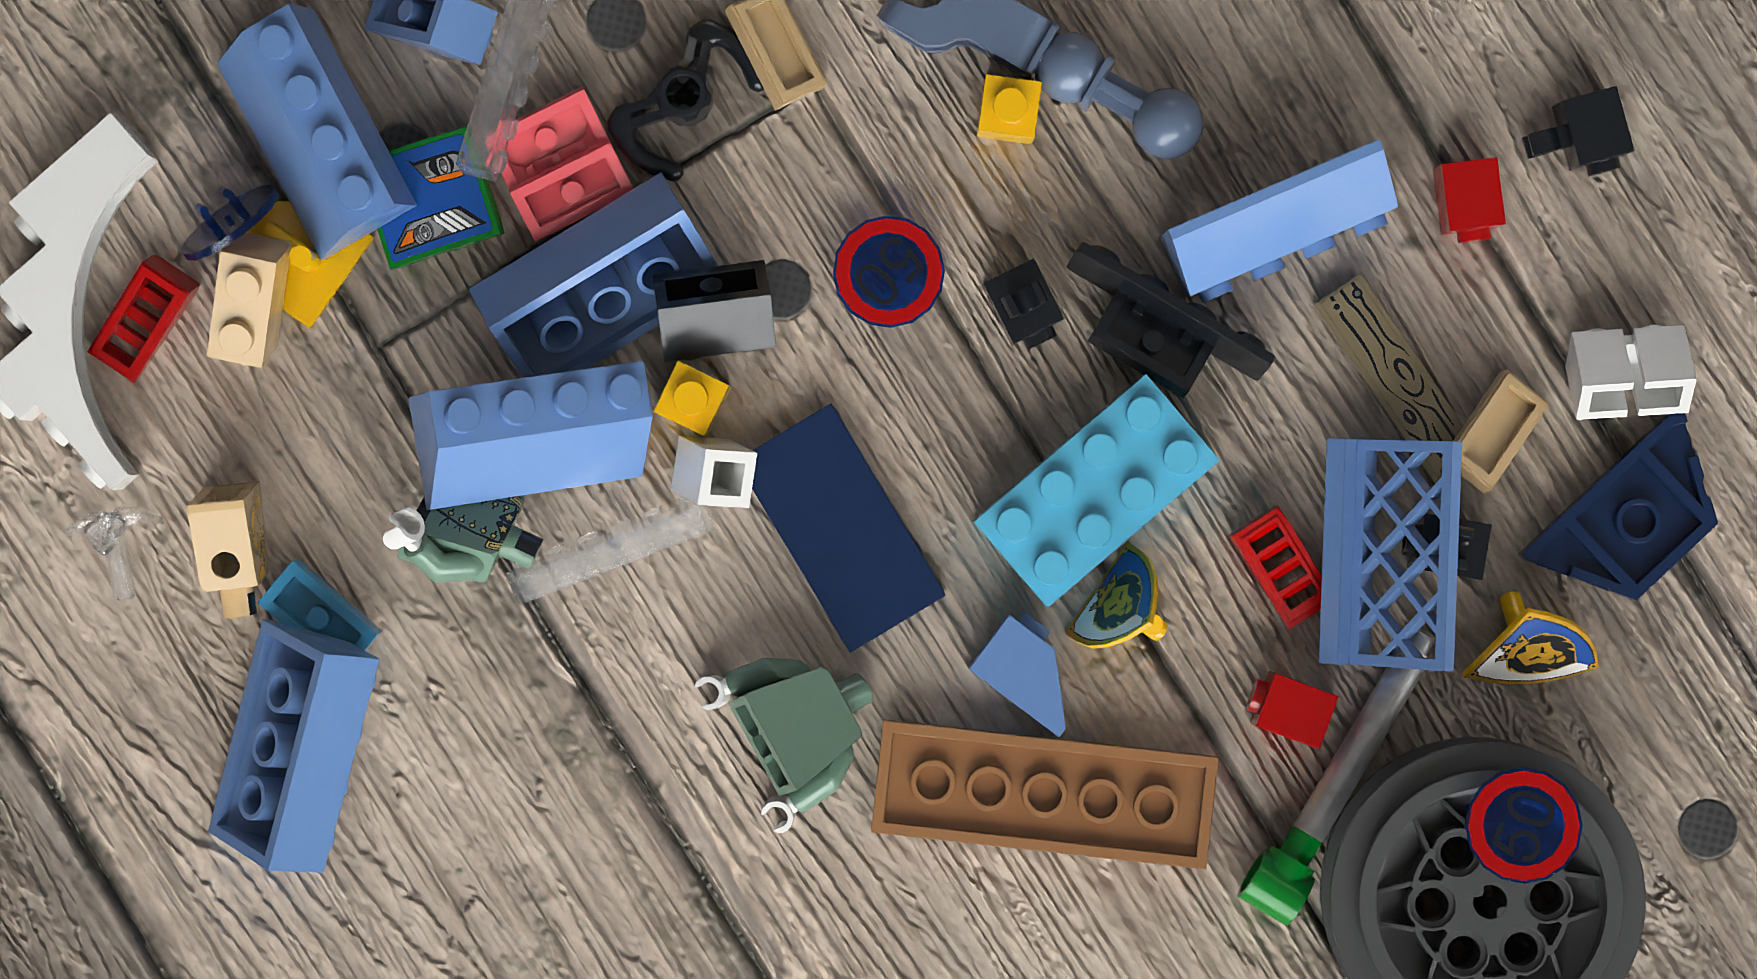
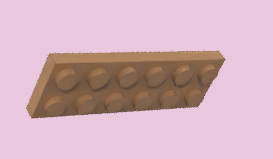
(1044, 794)

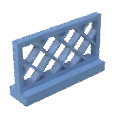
(1354, 552)

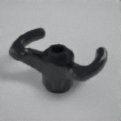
(628, 117)

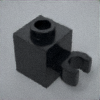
(1588, 130)
(1024, 305)
(1471, 545)

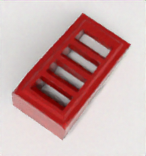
(170, 279)
(1256, 529)

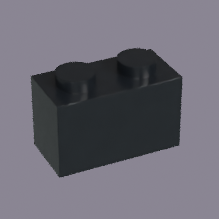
(714, 311)

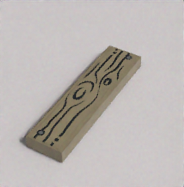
(1389, 368)

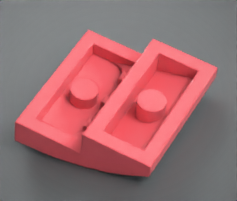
(562, 165)

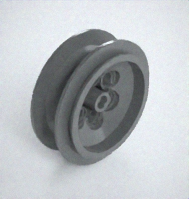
(1391, 851)

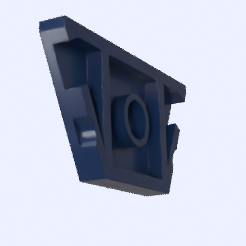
(1632, 517)

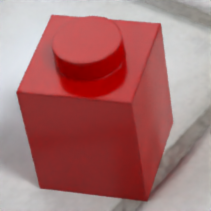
(1469, 199)
(1291, 709)

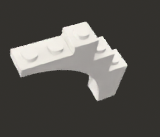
(49, 370)

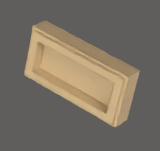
(776, 50)
(1498, 429)

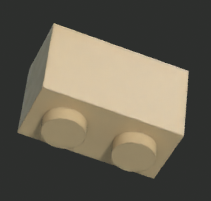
(249, 299)

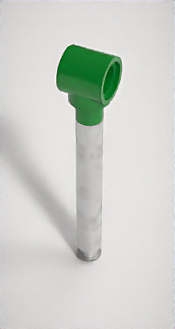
(1281, 877)

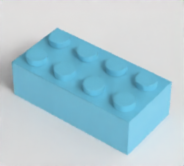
(1096, 490)

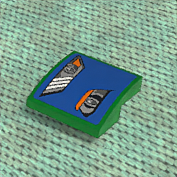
(450, 207)

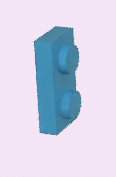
(311, 604)

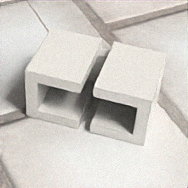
(1649, 362)

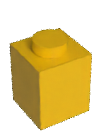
(1009, 109)
(692, 399)

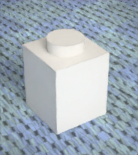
(713, 471)

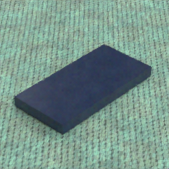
(842, 529)

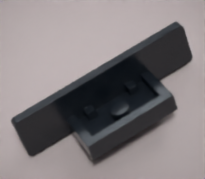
(1158, 330)

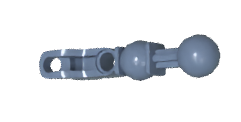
(1067, 64)

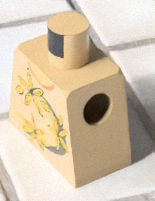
(231, 522)

